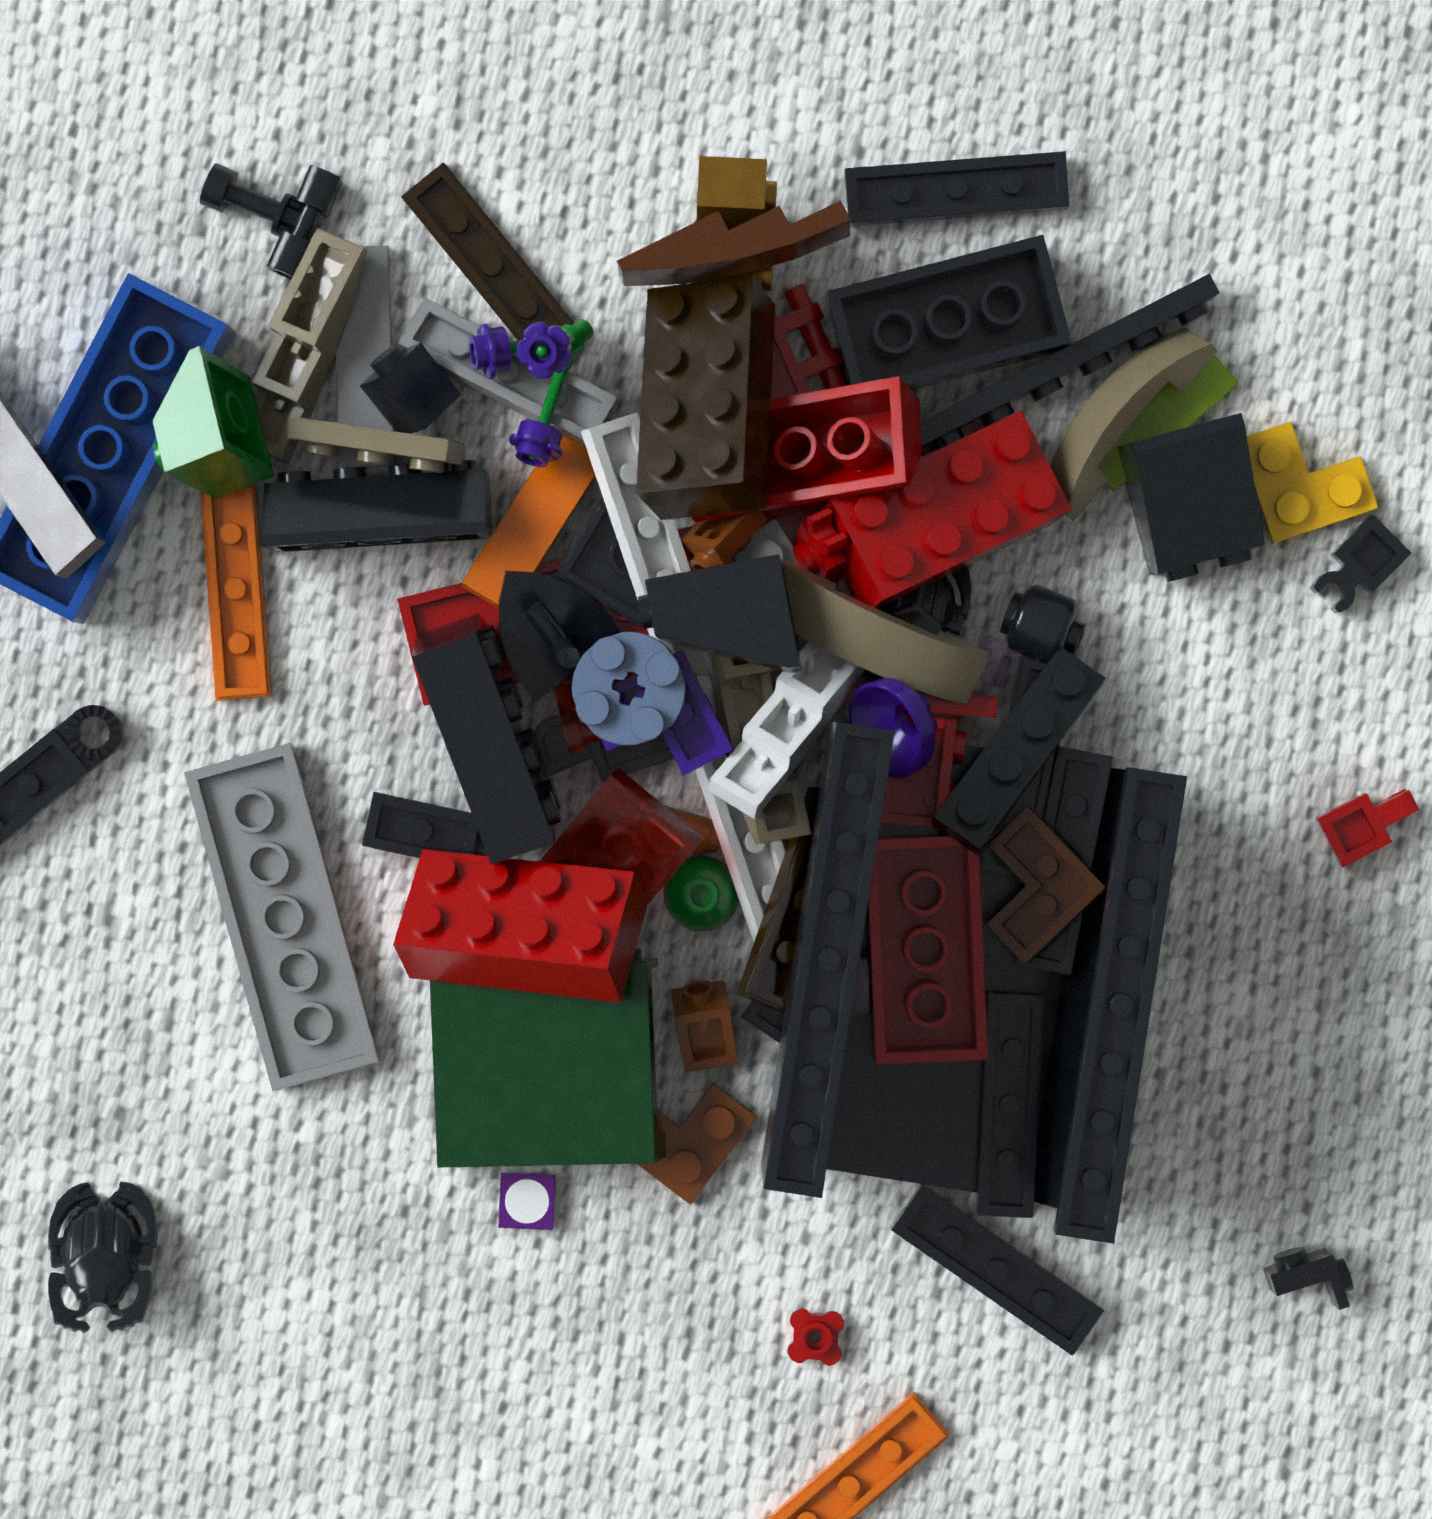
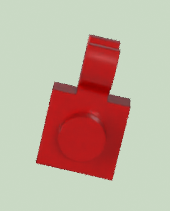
(1359, 827)

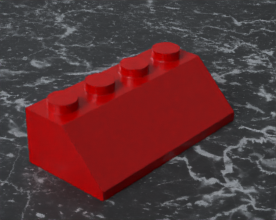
(841, 443)

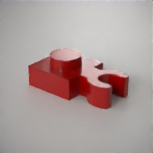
(820, 546)

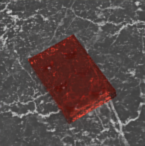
(626, 832)

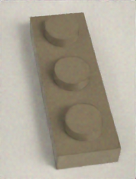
(375, 445)

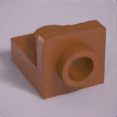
(717, 540)
(704, 1025)

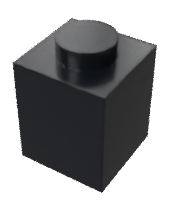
(409, 388)

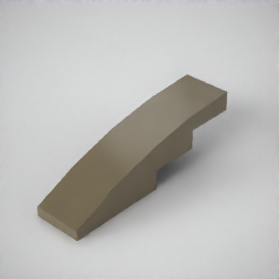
(306, 336)

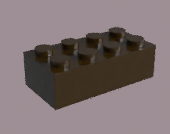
(706, 398)

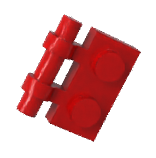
(787, 374)

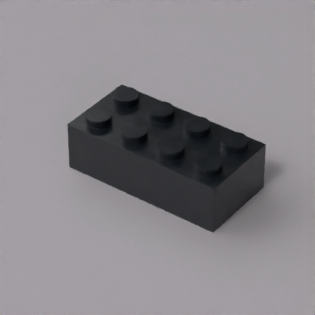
(950, 317)
(484, 737)

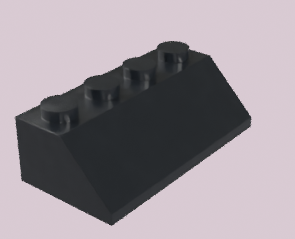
(376, 509)

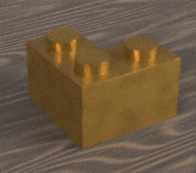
(739, 193)

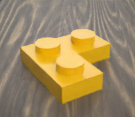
(1300, 500)

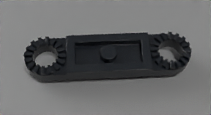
(52, 768)

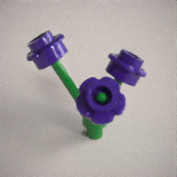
(545, 352)

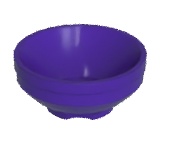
(883, 706)

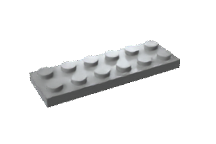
(282, 916)

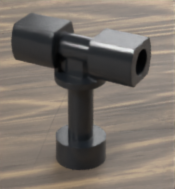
(292, 218)

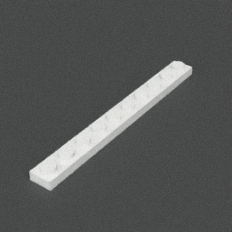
(655, 550)

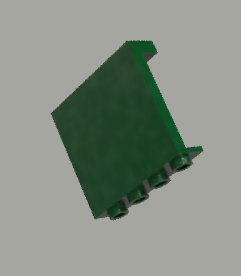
(545, 1076)

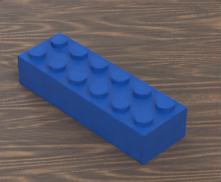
(107, 436)

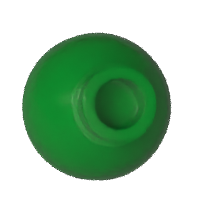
(701, 894)

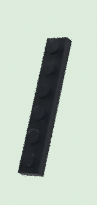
(1086, 354)

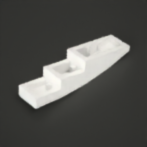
(784, 729)

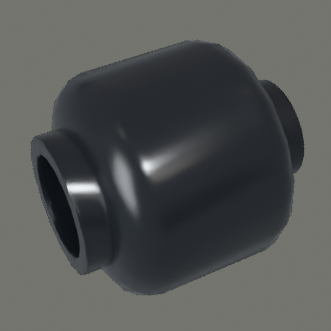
(1042, 624)

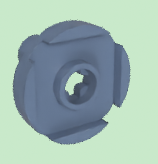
(612, 660)

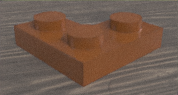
(700, 1142)

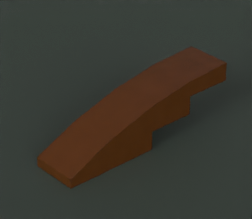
(713, 252)

